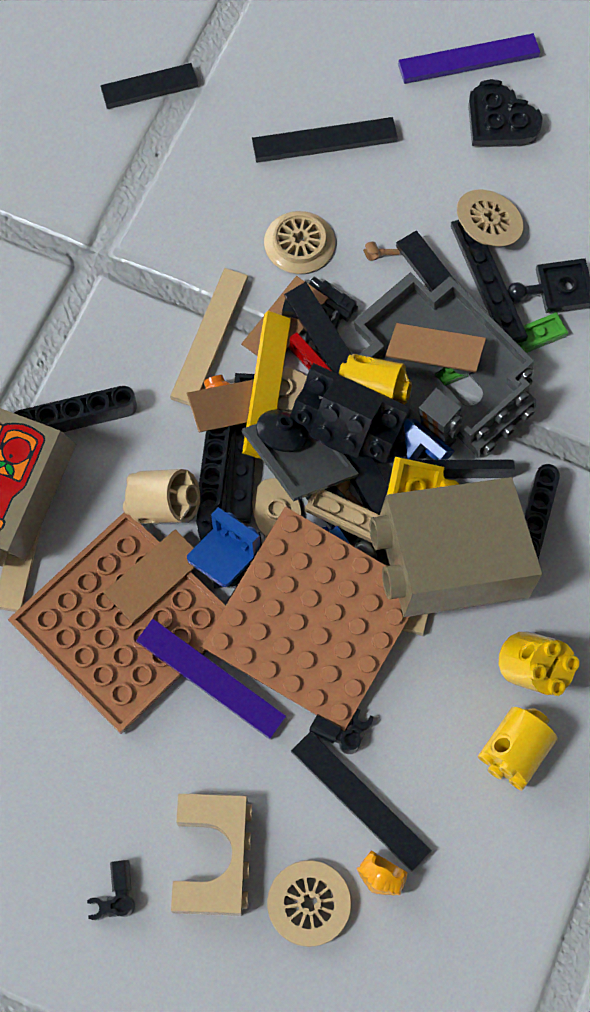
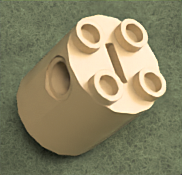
(162, 496)

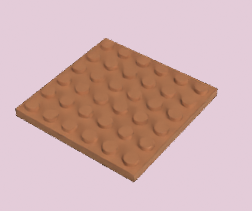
(309, 619)
(95, 642)

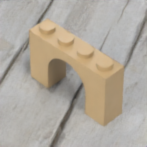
(226, 892)

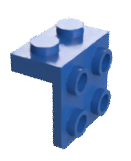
(225, 549)

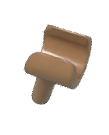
(373, 253)
(343, 487)

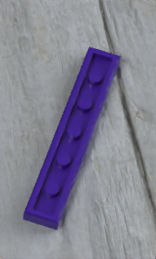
(468, 58)
(211, 678)

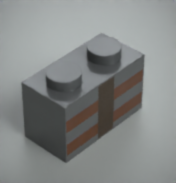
(441, 415)

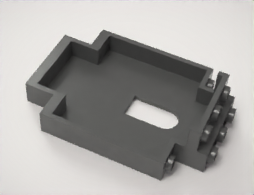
(501, 367)

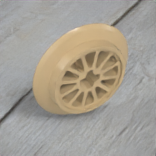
(492, 214)
(295, 263)
(321, 873)

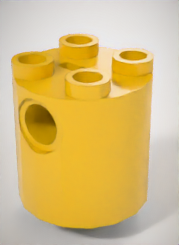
(379, 375)
(538, 663)
(518, 746)

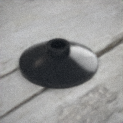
(280, 431)

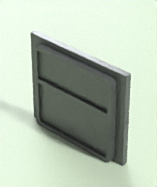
(306, 469)

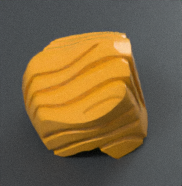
(382, 875)

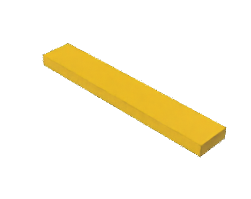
(268, 371)

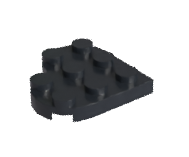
(500, 117)

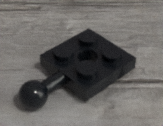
(553, 296)

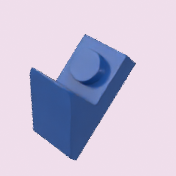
(420, 437)

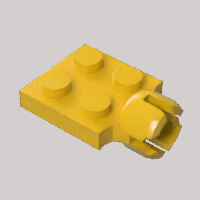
(415, 475)

